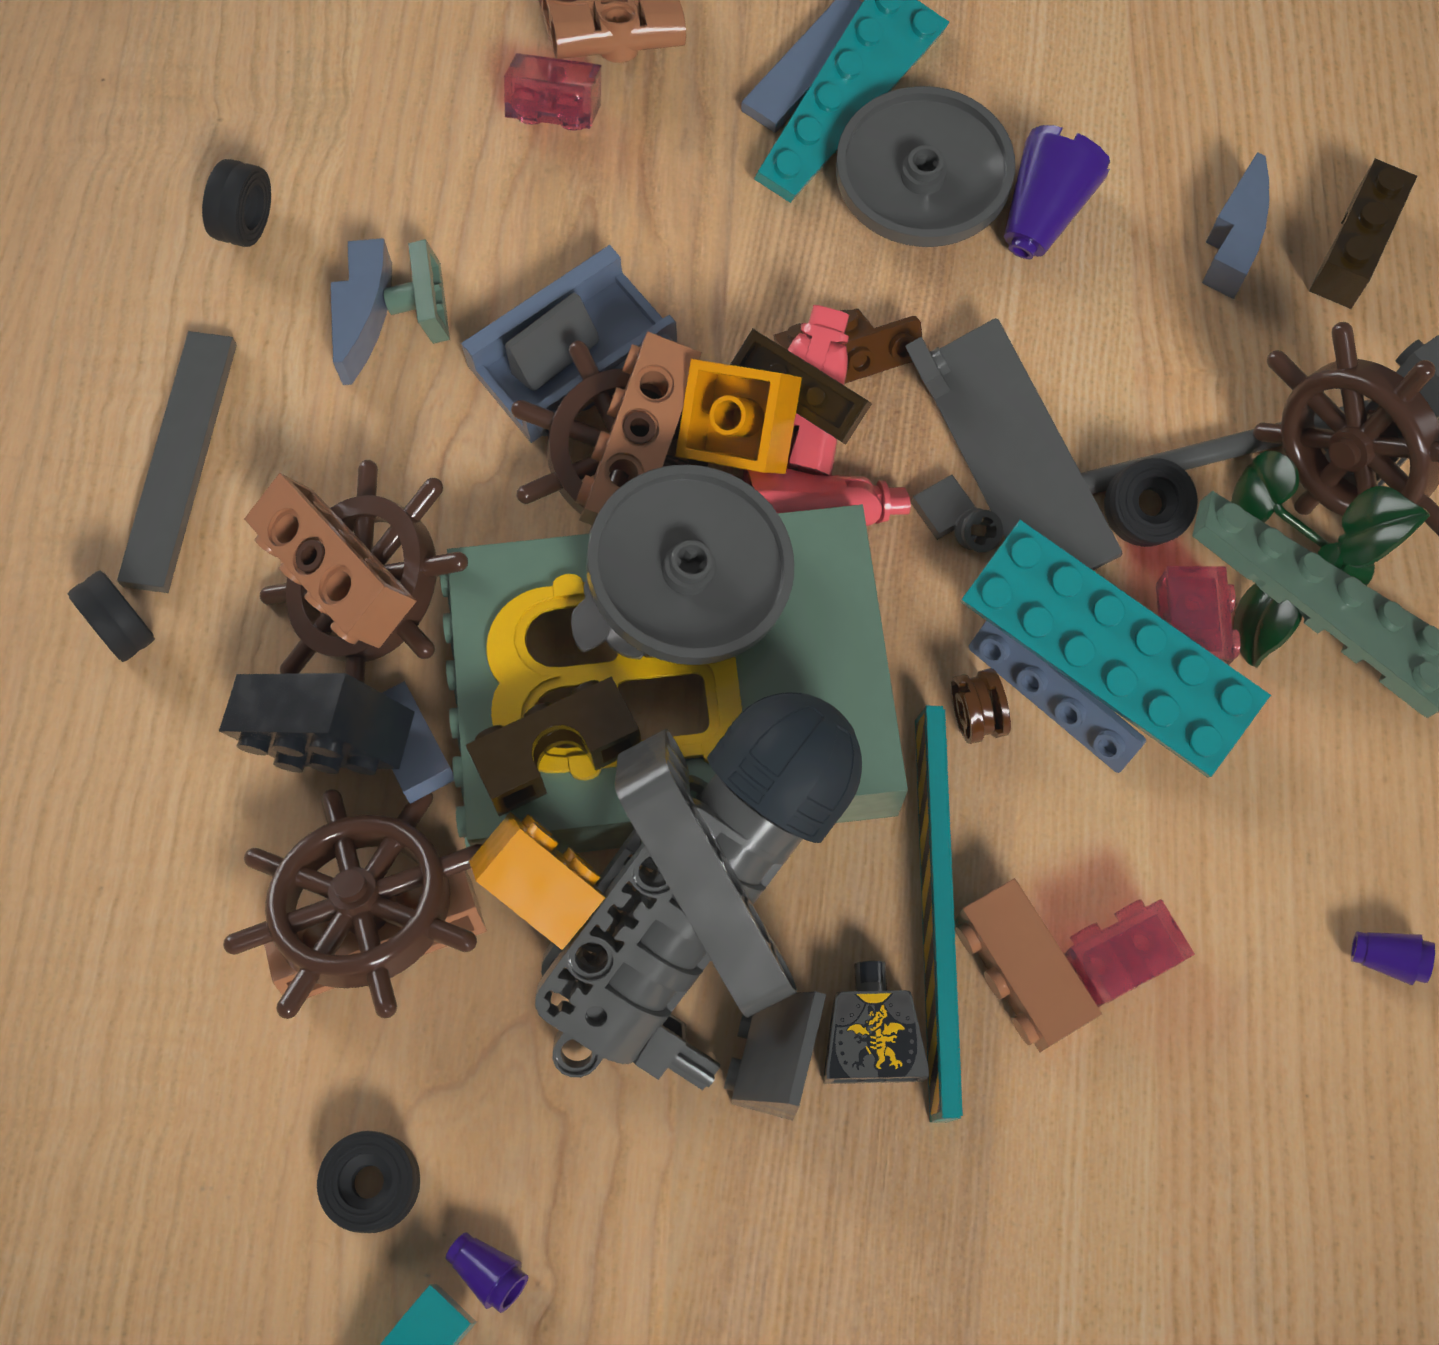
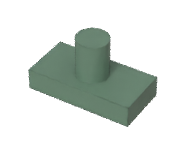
(423, 293)

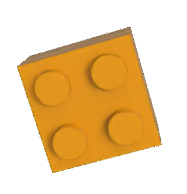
(738, 416)
(536, 880)

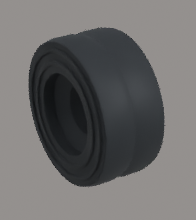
(236, 202)
(1172, 486)
(111, 616)
(338, 1175)

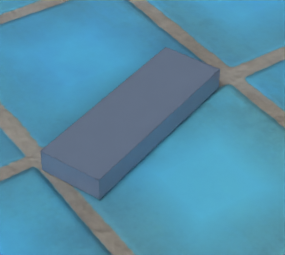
(423, 763)

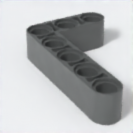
(658, 802)

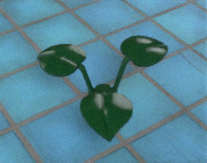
(1372, 527)

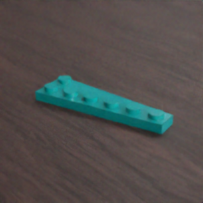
(866, 62)

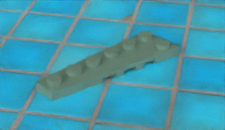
(1328, 599)

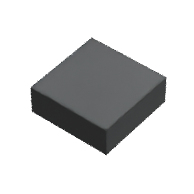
(942, 505)

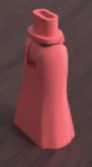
(823, 348)
(809, 491)

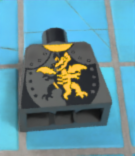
(874, 1033)

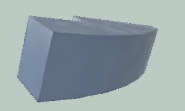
(1239, 229)
(359, 306)

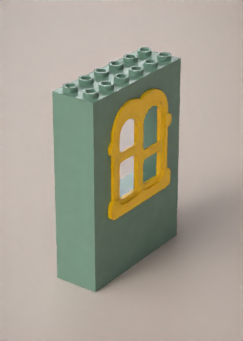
(820, 646)

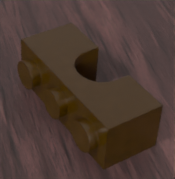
(1363, 233)
(589, 718)

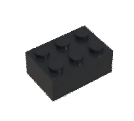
(317, 722)

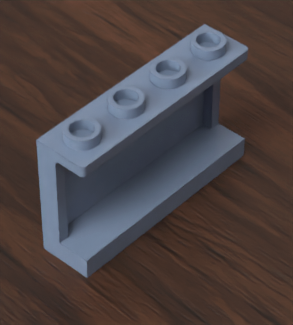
(615, 309)

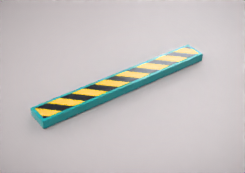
(938, 917)

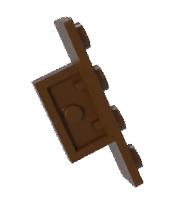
(869, 348)

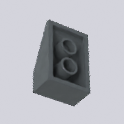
(776, 1055)

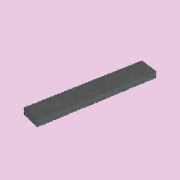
(177, 463)

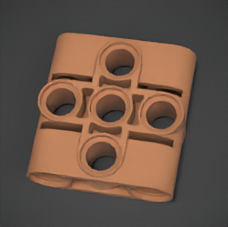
(612, 27)

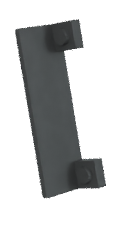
(1013, 442)

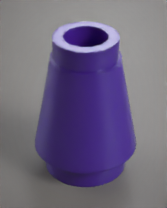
(1395, 955)
(487, 1271)

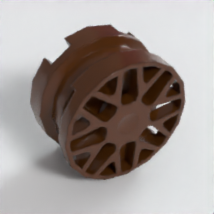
(980, 706)

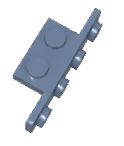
(1059, 698)

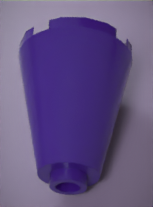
(1051, 188)

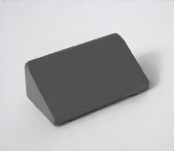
(543, 346)

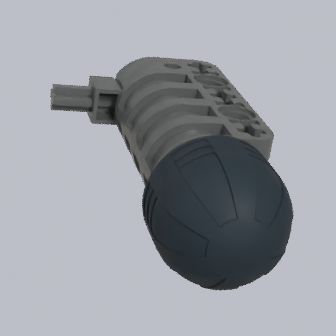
(777, 780)

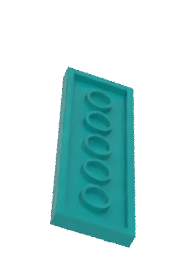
(1115, 649)

